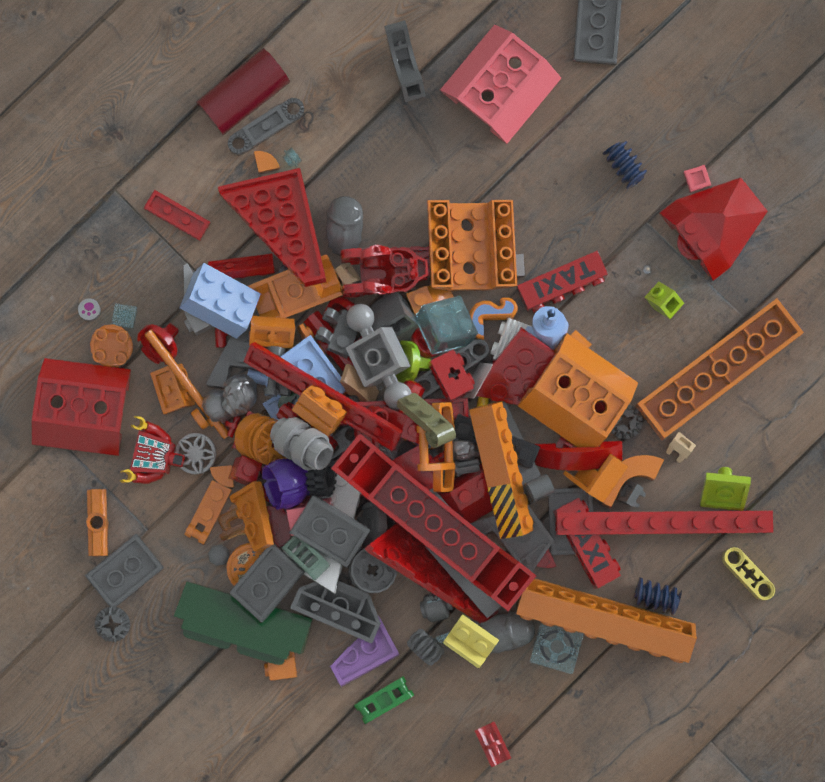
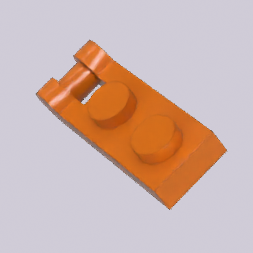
(208, 511)

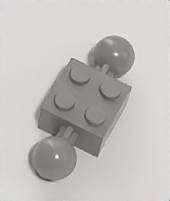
(377, 355)

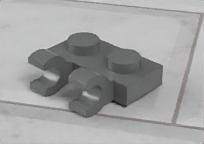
(342, 335)

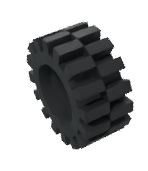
(321, 481)

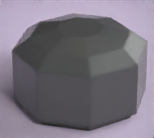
(219, 555)

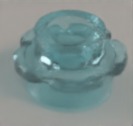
(292, 157)

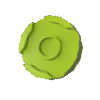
(417, 363)

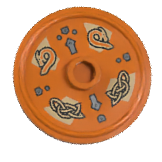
(240, 561)

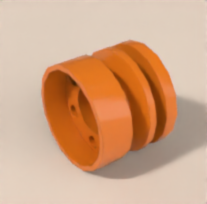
(254, 439)

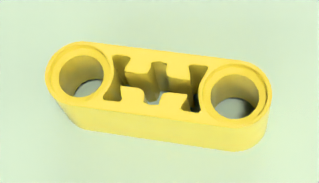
(755, 574)

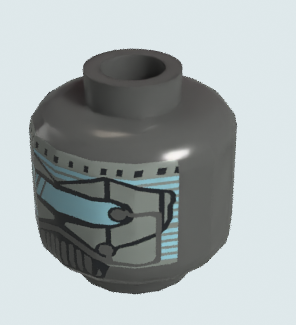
(435, 608)

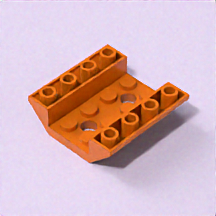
(486, 246)
(572, 409)

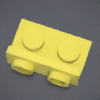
(470, 641)

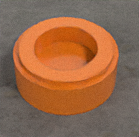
(198, 417)

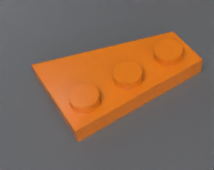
(254, 513)

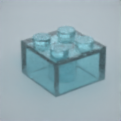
(446, 325)

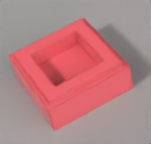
(697, 178)

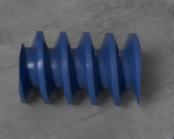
(625, 164)
(656, 596)

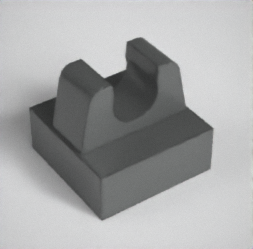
(629, 493)

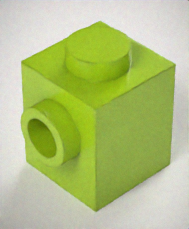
(664, 300)

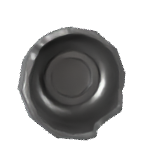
(213, 407)

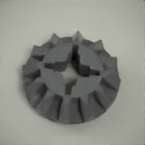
(634, 425)
(118, 616)

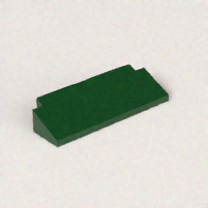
(222, 621)

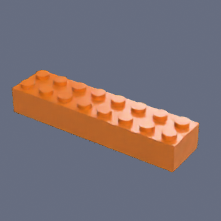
(719, 369)
(608, 620)

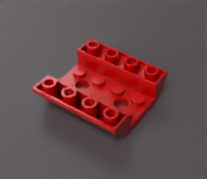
(76, 422)

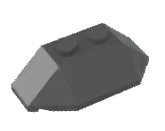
(345, 610)

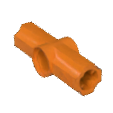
(97, 508)

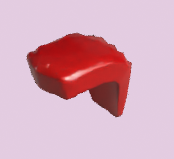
(339, 304)

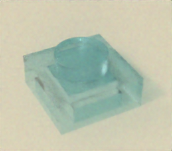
(124, 316)

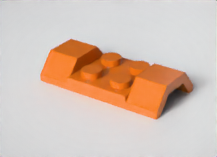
(286, 296)

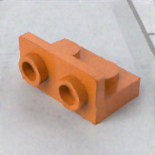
(170, 391)

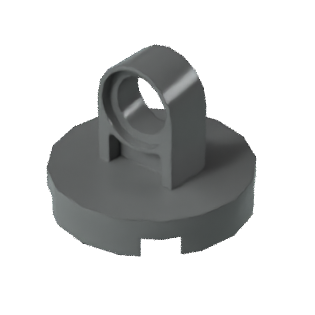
(375, 520)

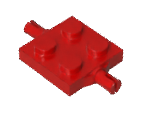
(409, 461)

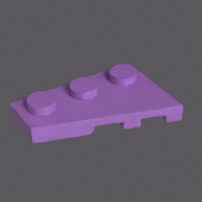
(364, 657)

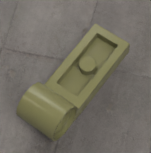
(437, 428)

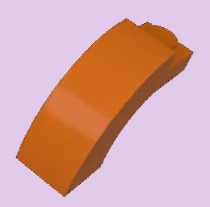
(639, 466)

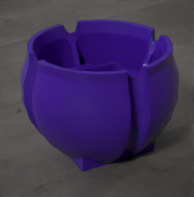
(285, 483)

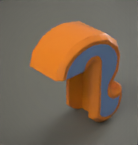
(488, 310)

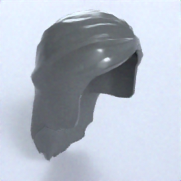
(344, 224)
(510, 631)

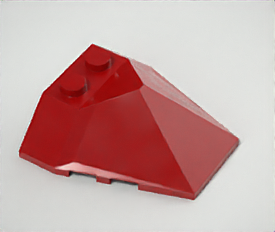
(716, 223)

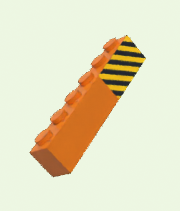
(501, 470)

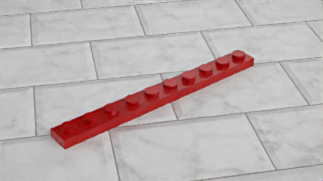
(663, 522)

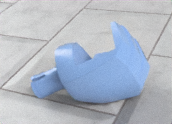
(549, 326)

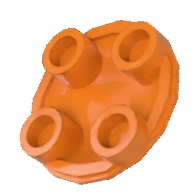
(111, 346)

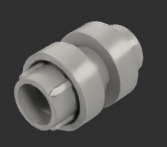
(301, 443)

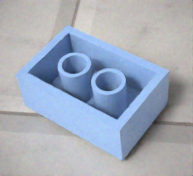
(220, 300)

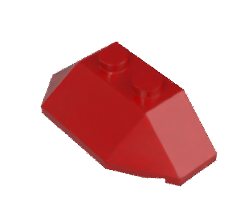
(469, 496)

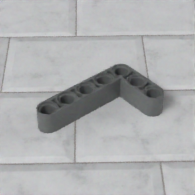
(535, 485)

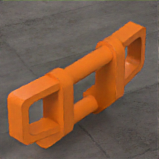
(448, 464)

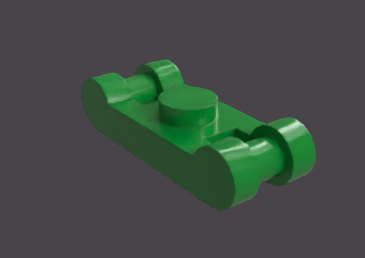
(384, 700)

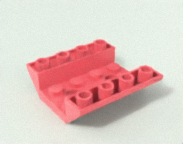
(514, 90)

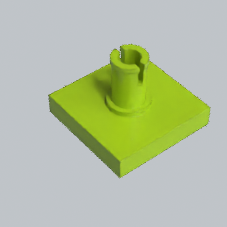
(725, 490)

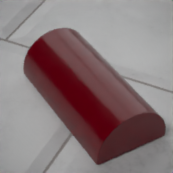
(243, 91)

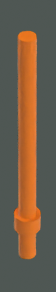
(168, 359)

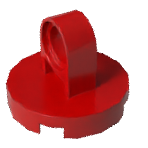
(166, 338)

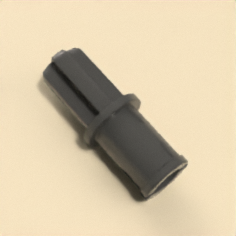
(465, 467)

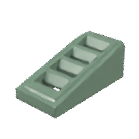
(315, 566)

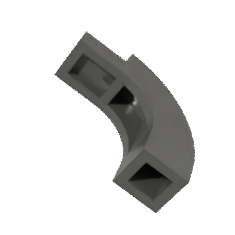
(404, 61)

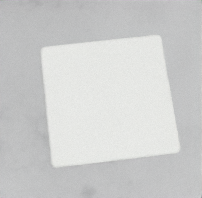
(479, 377)

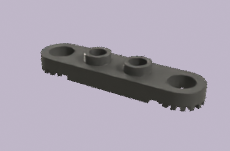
(266, 126)

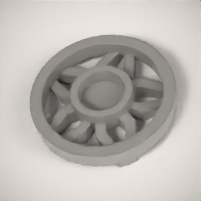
(196, 453)

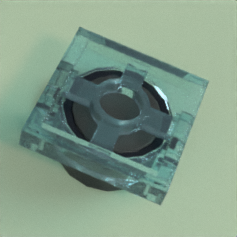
(556, 648)

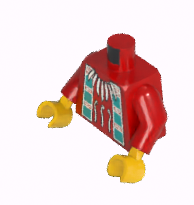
(152, 454)

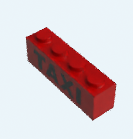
(562, 281)
(591, 550)

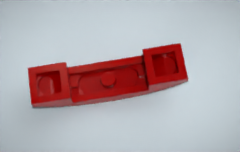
(578, 457)

